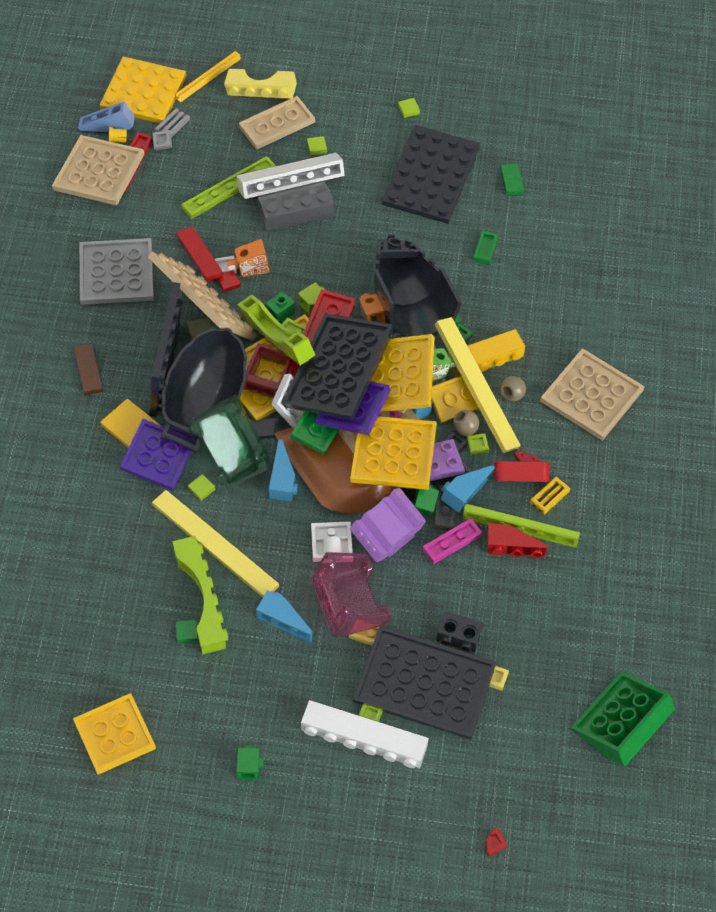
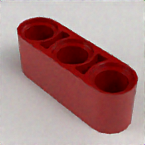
(521, 471)

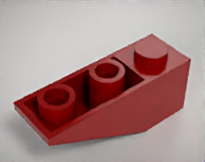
(511, 541)

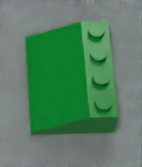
(624, 718)

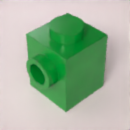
(281, 307)
(425, 500)
(249, 763)

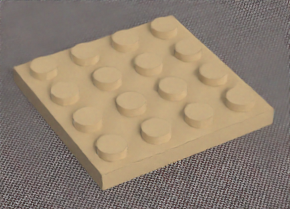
(98, 170)
(592, 394)

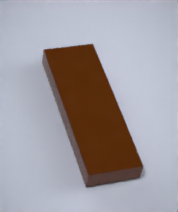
(88, 369)

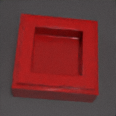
(229, 281)

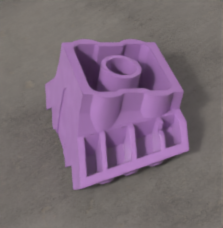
(388, 525)

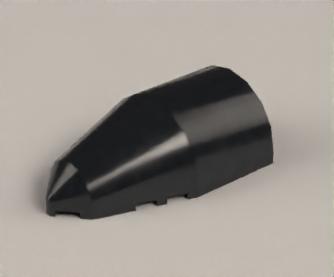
(412, 288)

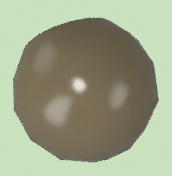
(513, 388)
(466, 422)

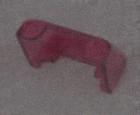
(346, 594)

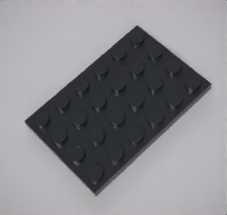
(431, 174)
(165, 349)
(342, 367)
(425, 682)

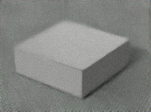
(162, 140)

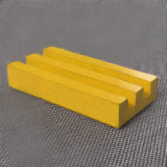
(540, 505)

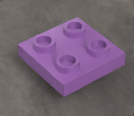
(445, 460)

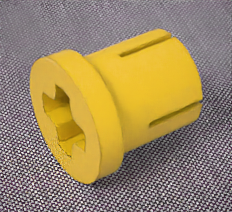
(117, 135)

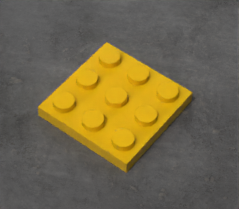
(114, 733)

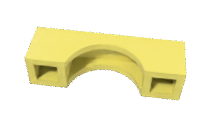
(280, 85)

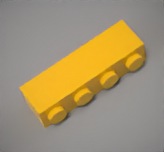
(495, 351)

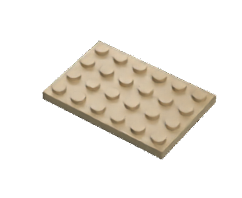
(202, 296)

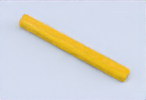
(207, 76)

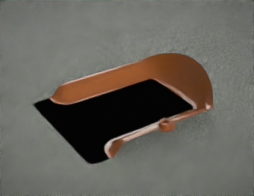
(330, 475)

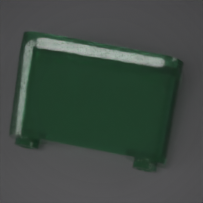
(232, 441)

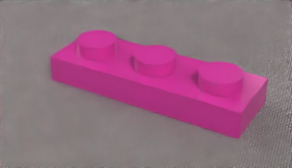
(452, 541)

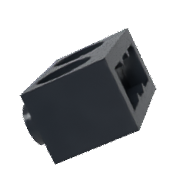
(461, 627)

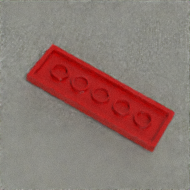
(326, 303)

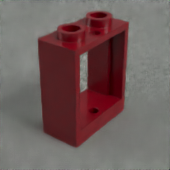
(261, 385)

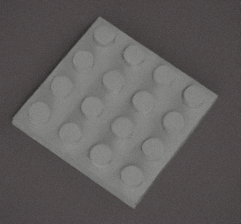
(116, 271)

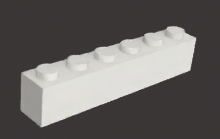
(290, 175)
(364, 734)

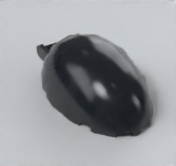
(200, 378)

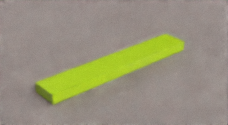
(221, 191)
(529, 527)

